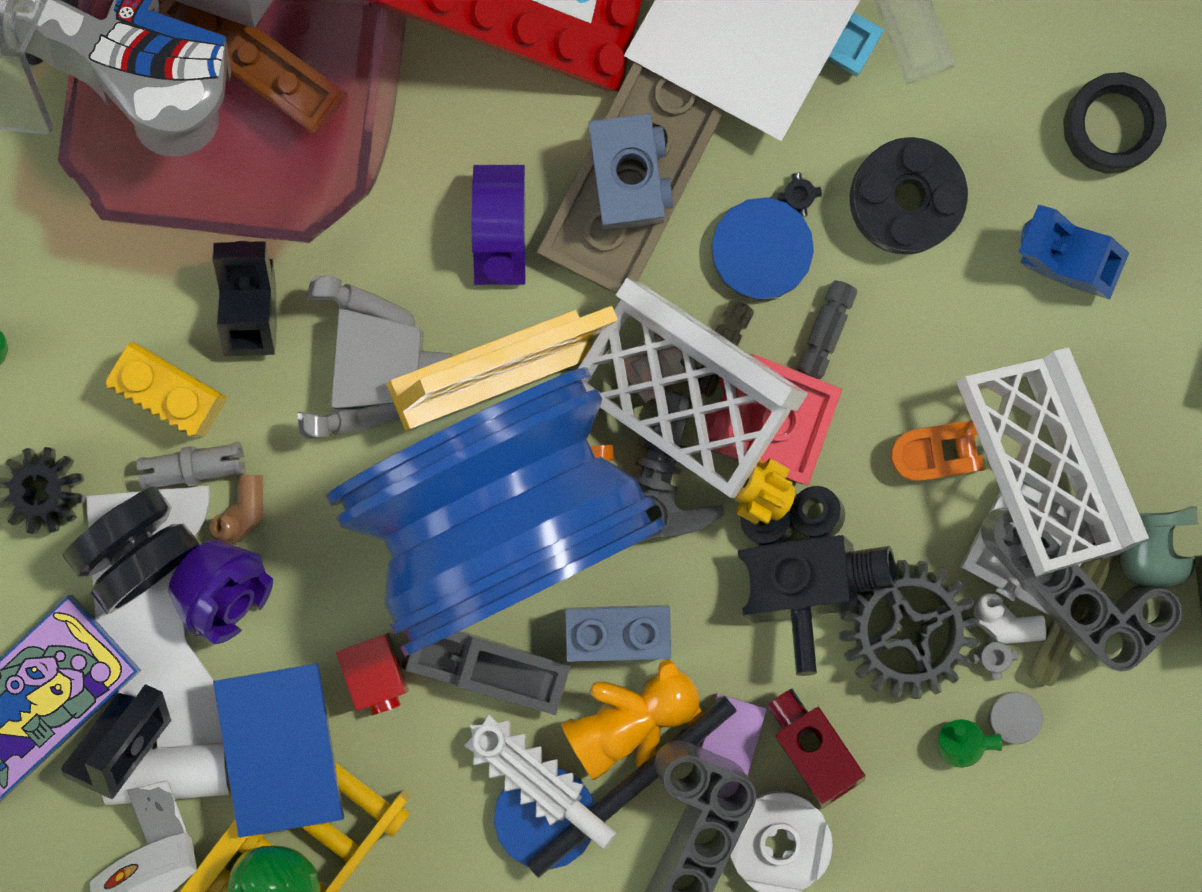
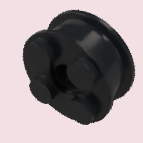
(935, 176)

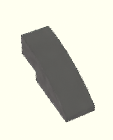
(492, 670)

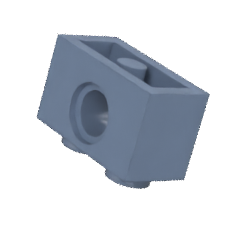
(623, 140)
(618, 633)

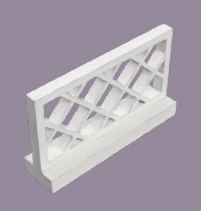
(719, 357)
(1080, 452)

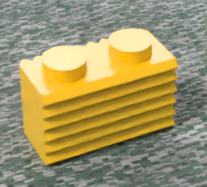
(165, 391)

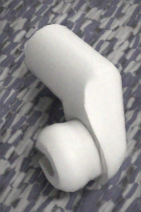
(1004, 625)

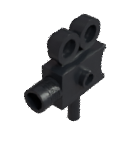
(811, 573)

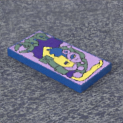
(54, 686)

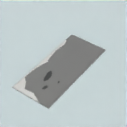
(157, 811)

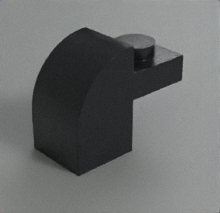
(245, 298)

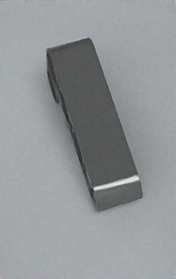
(1102, 616)
(702, 811)

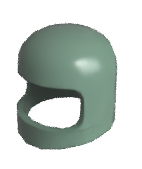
(1155, 560)

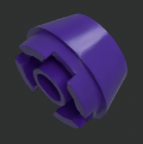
(218, 588)

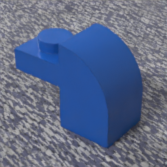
(1071, 253)

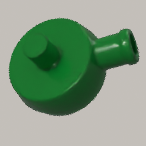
(963, 743)

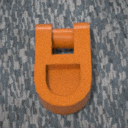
(920, 454)

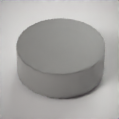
(1015, 717)

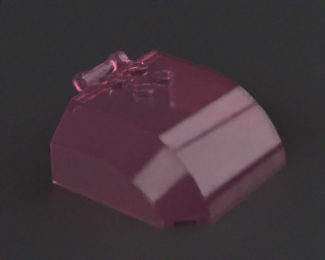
(262, 167)

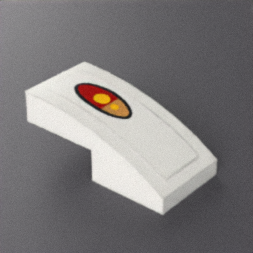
(152, 868)

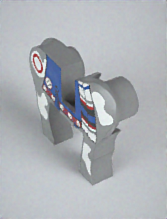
(150, 65)

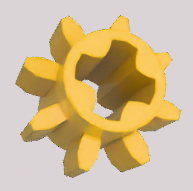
(766, 493)

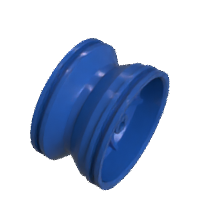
(494, 509)

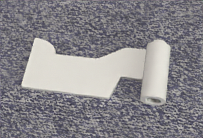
(155, 638)

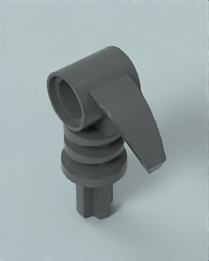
(657, 477)

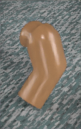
(243, 515)

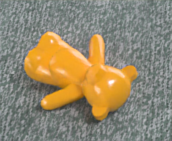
(632, 719)

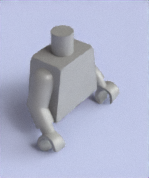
(372, 348)

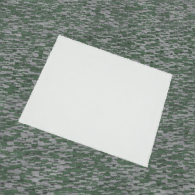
(743, 53)

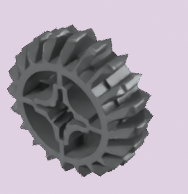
(926, 670)

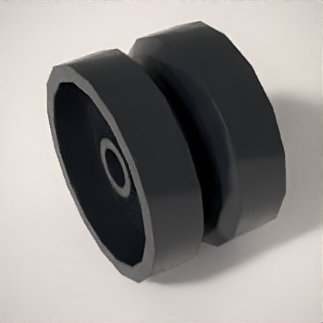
(126, 543)

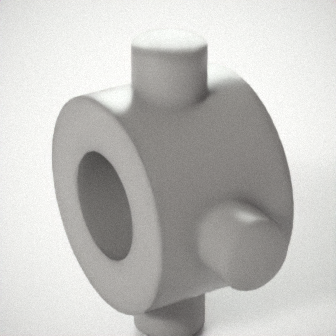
(995, 657)

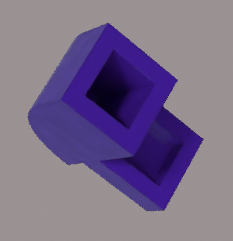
(498, 224)

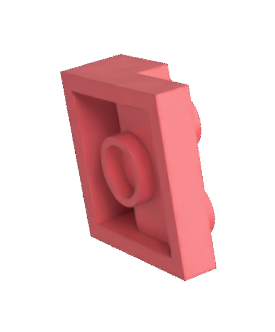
(800, 435)

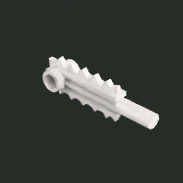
(555, 795)

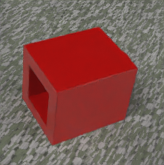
(373, 674)

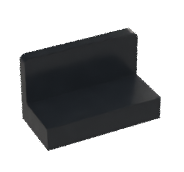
(118, 741)

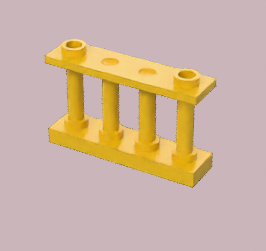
(213, 872)

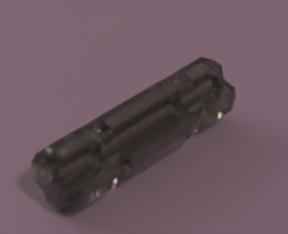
(736, 317)

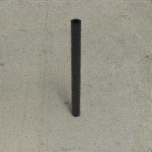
(628, 788)

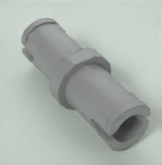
(191, 466)

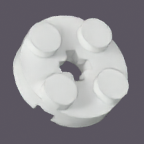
(798, 866)

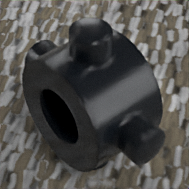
(799, 194)

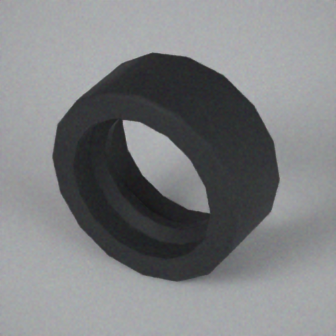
(1141, 94)

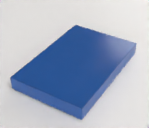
(278, 750)

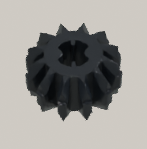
(58, 489)

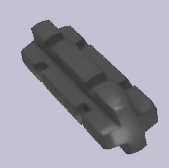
(827, 329)

